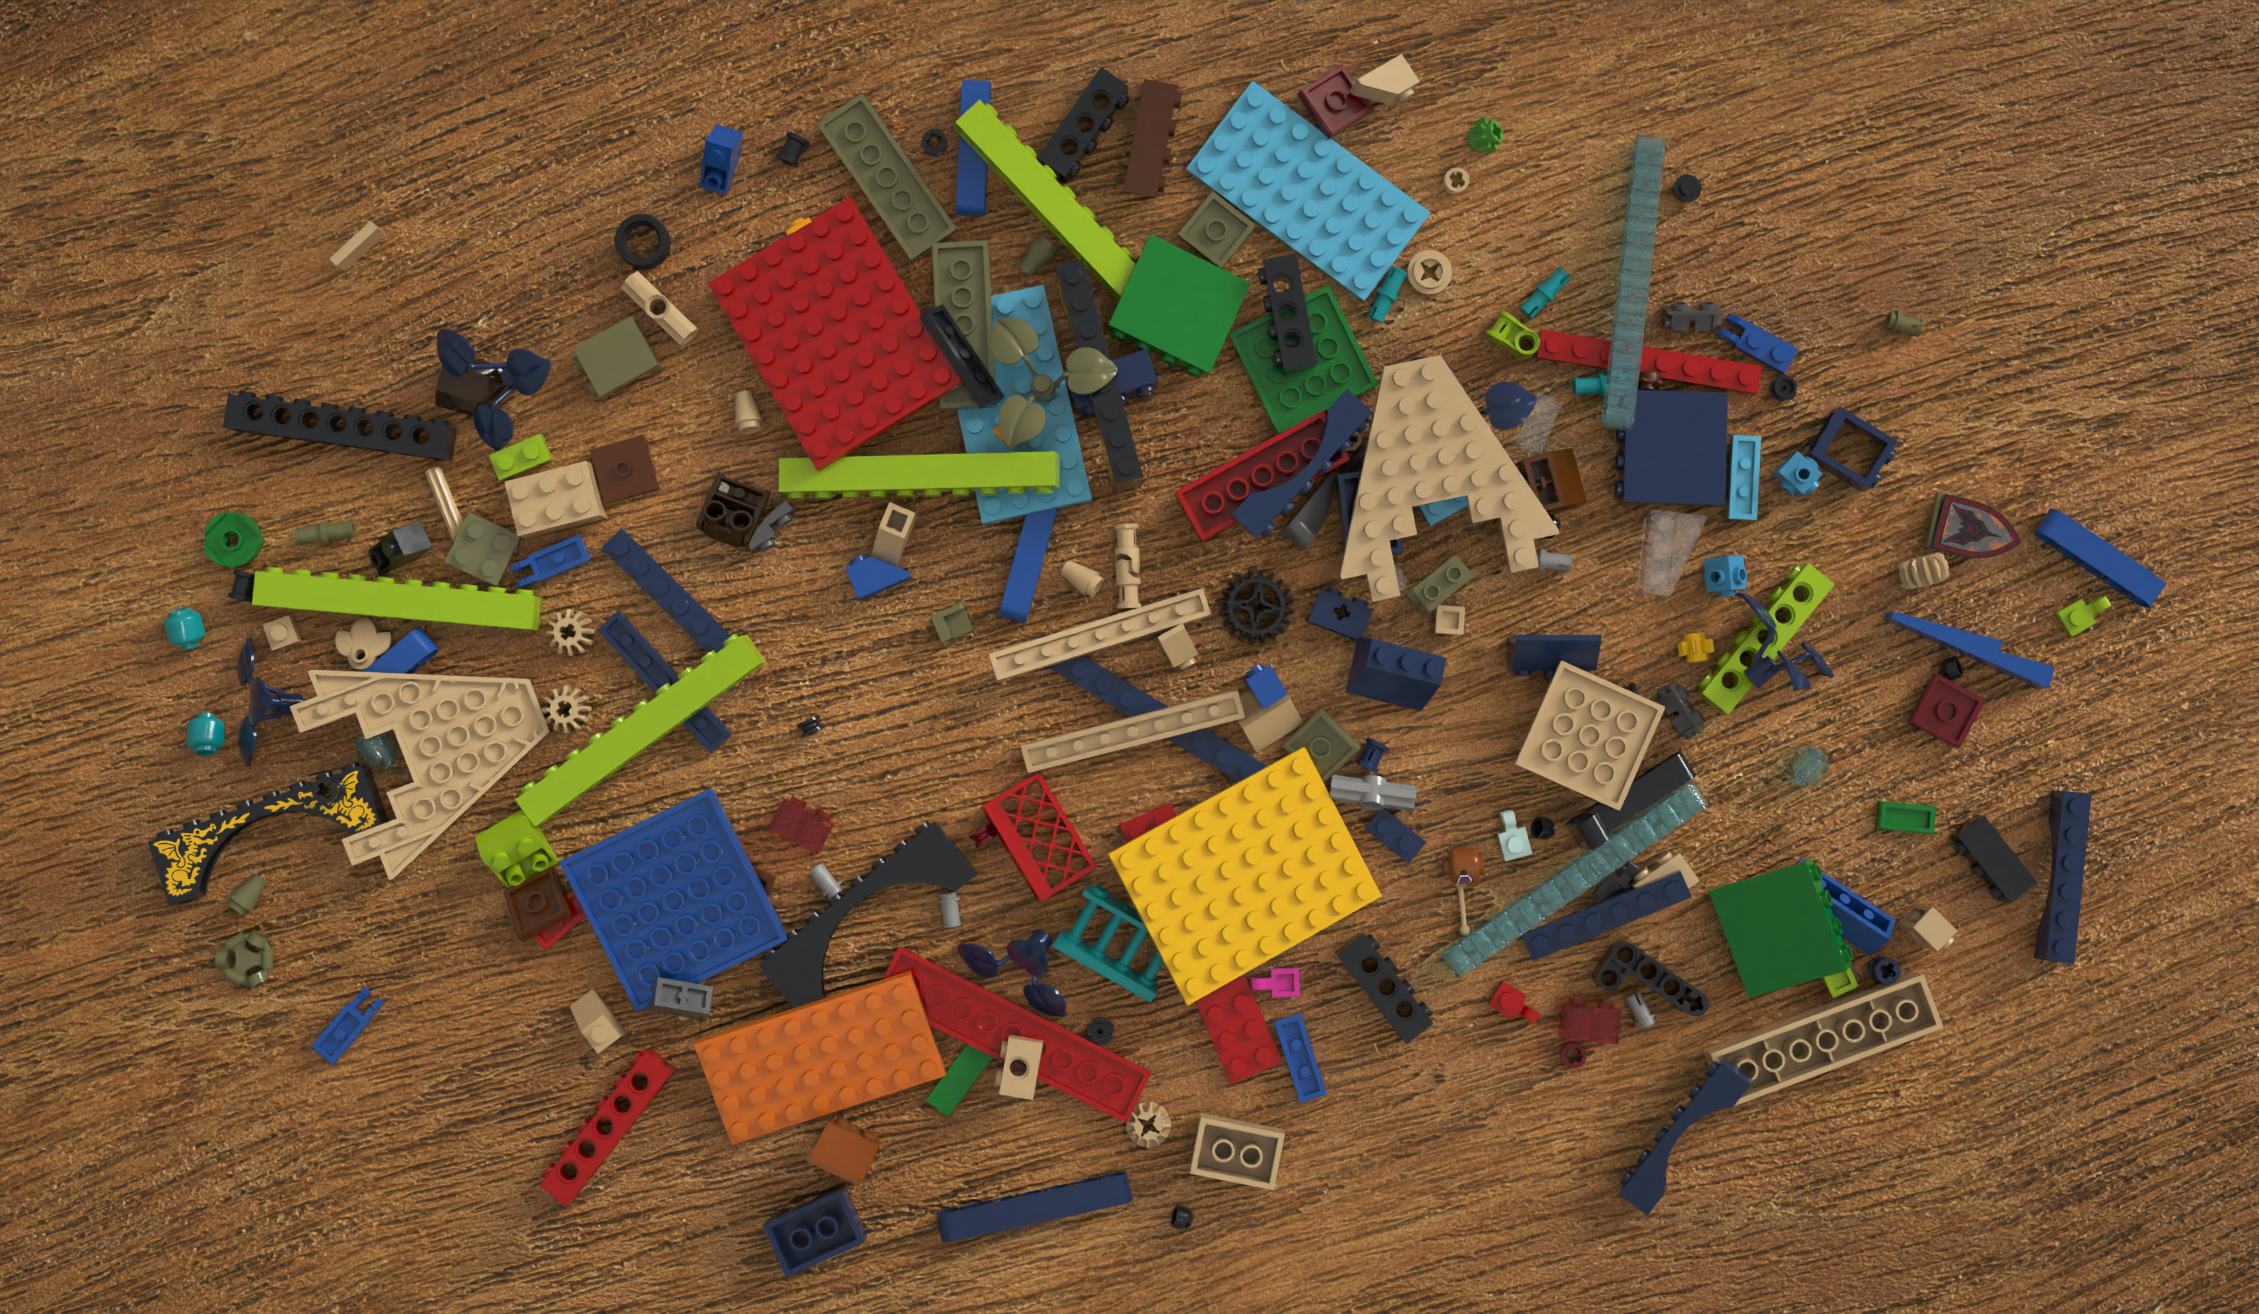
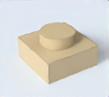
(1449, 620)
(282, 633)

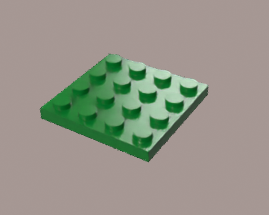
(1303, 393)

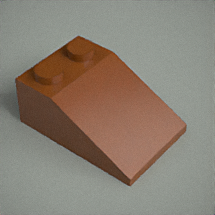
(845, 1150)

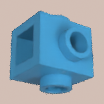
(1798, 475)
(1725, 575)

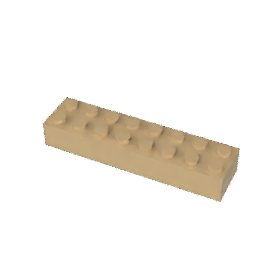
(1831, 1035)

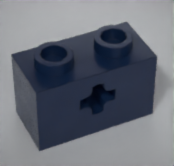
(1324, 617)

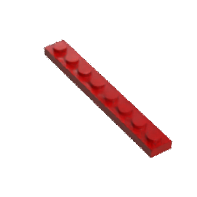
(1669, 364)

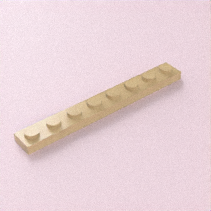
(1099, 635)
(1133, 731)

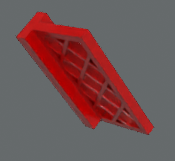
(1018, 851)

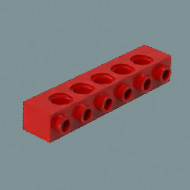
(565, 1187)

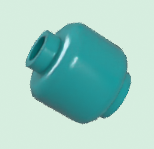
(184, 628)
(205, 734)

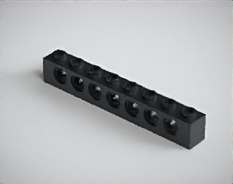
(240, 418)

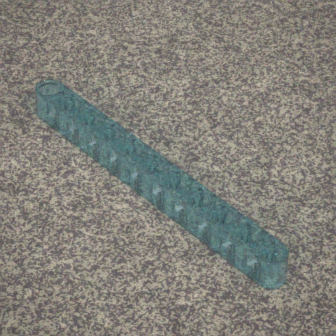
(1633, 283)
(1574, 879)

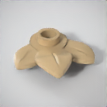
(362, 639)

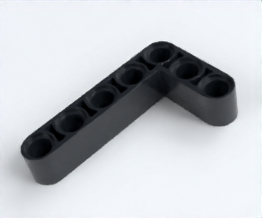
(1594, 824)

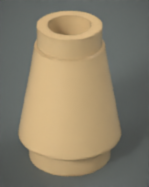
(746, 413)
(1082, 578)

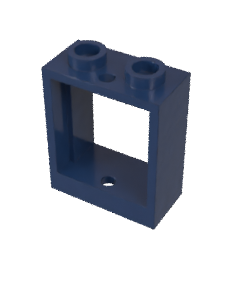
(1826, 435)

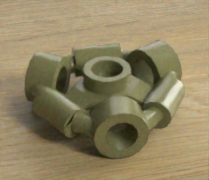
(245, 958)

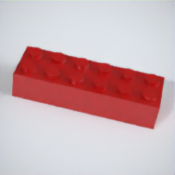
(1216, 495)

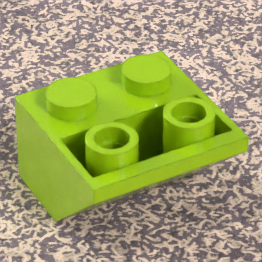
(515, 849)

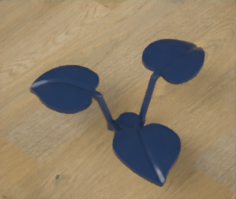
(521, 372)
(1506, 403)
(1765, 668)
(260, 702)
(1030, 956)

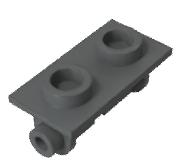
(1680, 314)
(1677, 700)

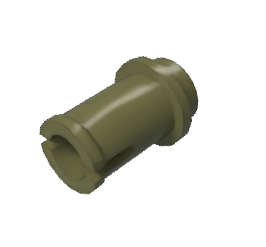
(1897, 322)

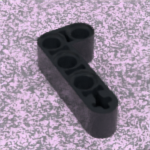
(1655, 981)

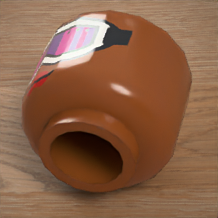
(1463, 865)

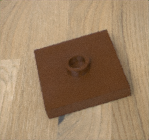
(624, 469)
(537, 904)

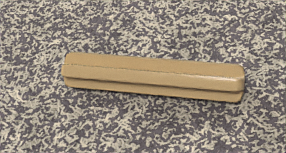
(445, 500)

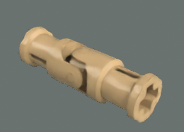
(1127, 570)

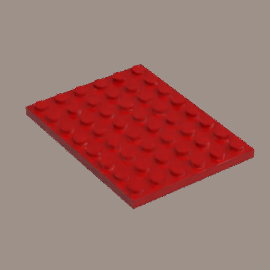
(834, 334)

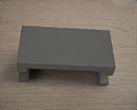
(680, 998)

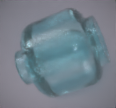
(376, 750)
(1808, 766)

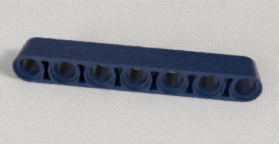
(1034, 1207)

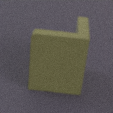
(952, 623)

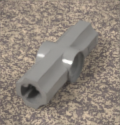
(1373, 793)

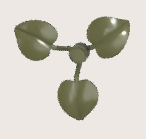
(1025, 420)

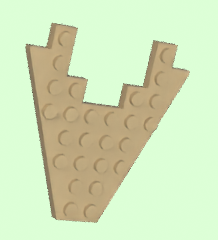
(1427, 449)
(453, 736)

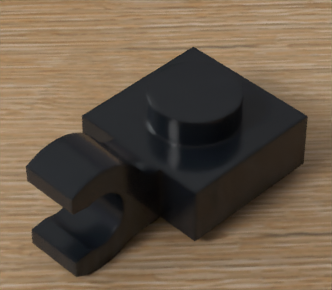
(1616, 884)

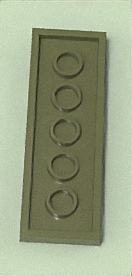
(887, 177)
(964, 289)

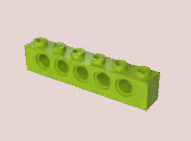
(1815, 588)

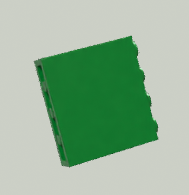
(1177, 307)
(1781, 928)

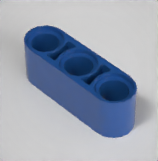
(406, 655)

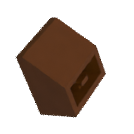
(1554, 479)

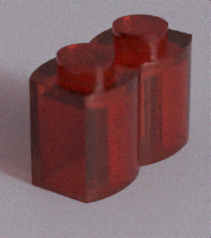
(802, 825)
(1590, 1022)

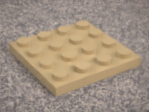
(1589, 735)

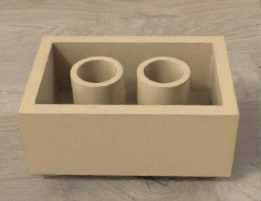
(555, 500)
(1237, 1151)

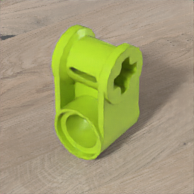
(1511, 335)

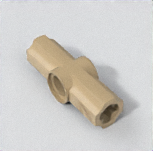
(647, 296)

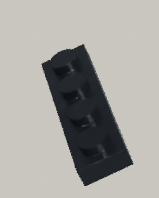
(962, 356)

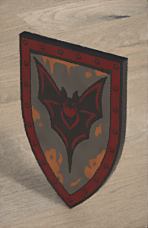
(1972, 529)

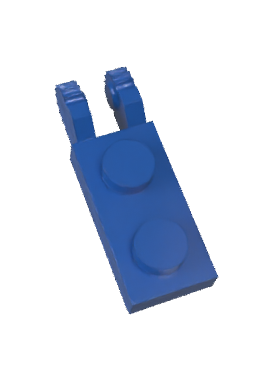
(1759, 344)
(553, 561)
(346, 1028)

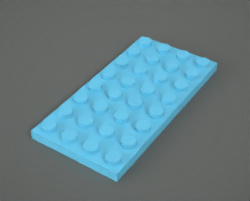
(1307, 191)
(1060, 429)

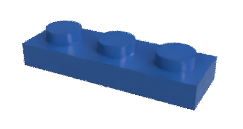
(1300, 1057)

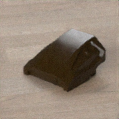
(468, 390)
(732, 511)

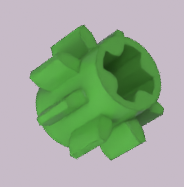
(1485, 135)

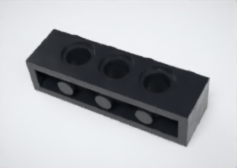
(1102, 86)
(1286, 269)
(1406, 1026)

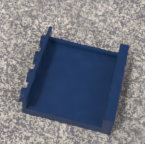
(1674, 450)

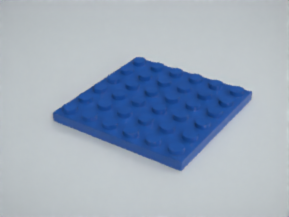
(674, 897)

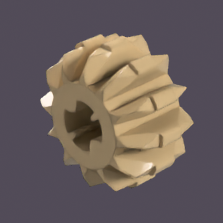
(1923, 570)
(570, 643)
(557, 706)

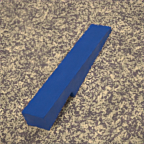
(1978, 648)

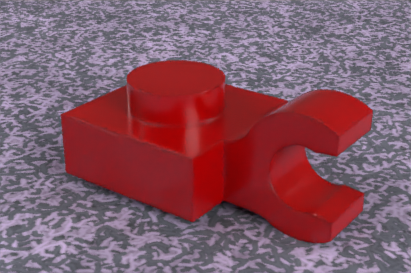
(1510, 1002)

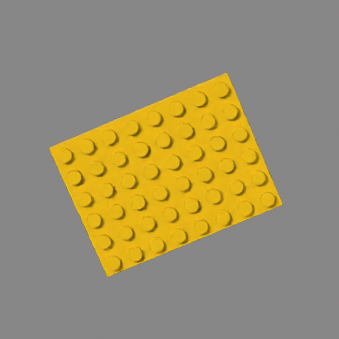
(1244, 875)

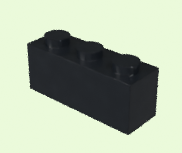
(1992, 859)

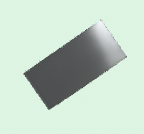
(765, 534)

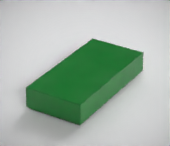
(1905, 817)

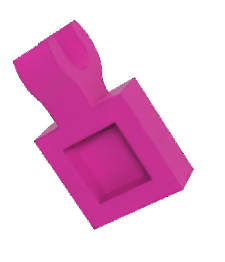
(1282, 982)

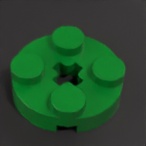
(248, 545)

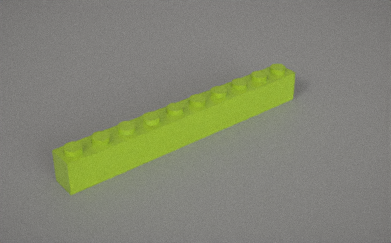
(1046, 197)
(922, 474)
(397, 601)
(640, 730)

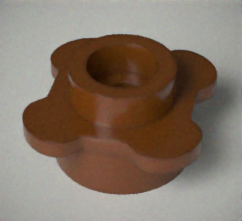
(1650, 381)

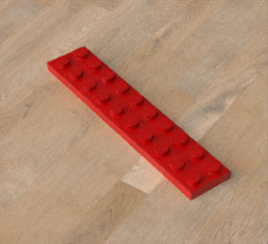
(1231, 1010)
(989, 1019)

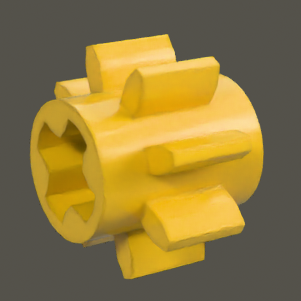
(1695, 647)

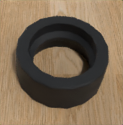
(642, 220)

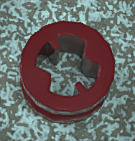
(983, 835)
(1571, 1046)

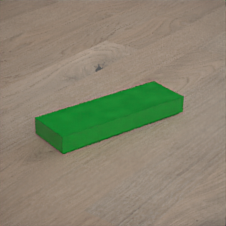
(958, 1079)

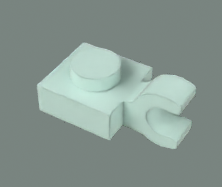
(1513, 840)

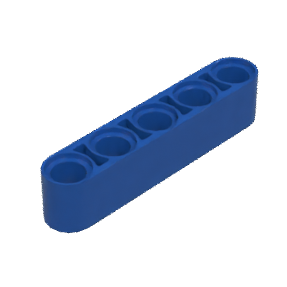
(971, 167)
(2099, 558)
(1027, 565)

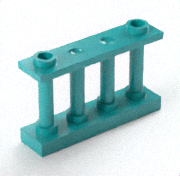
(1096, 956)

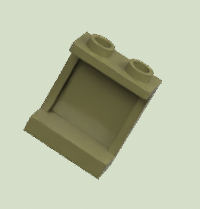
(616, 357)
(1439, 585)

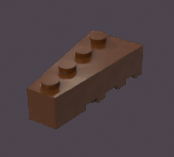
(1151, 138)

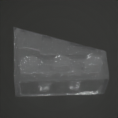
(1665, 550)

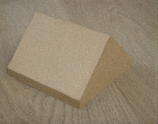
(1268, 724)

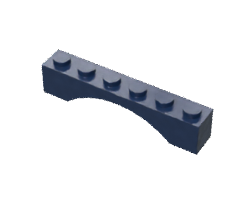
(1342, 421)
(2069, 831)
(1719, 1091)

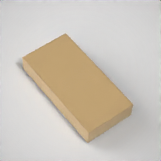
(357, 246)

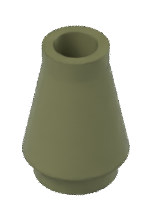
(1038, 254)
(246, 895)

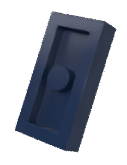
(1395, 835)

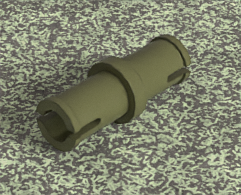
(325, 532)

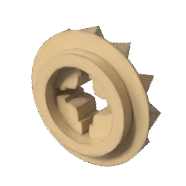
(1430, 259)
(1161, 1122)

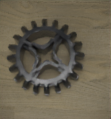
(1259, 582)

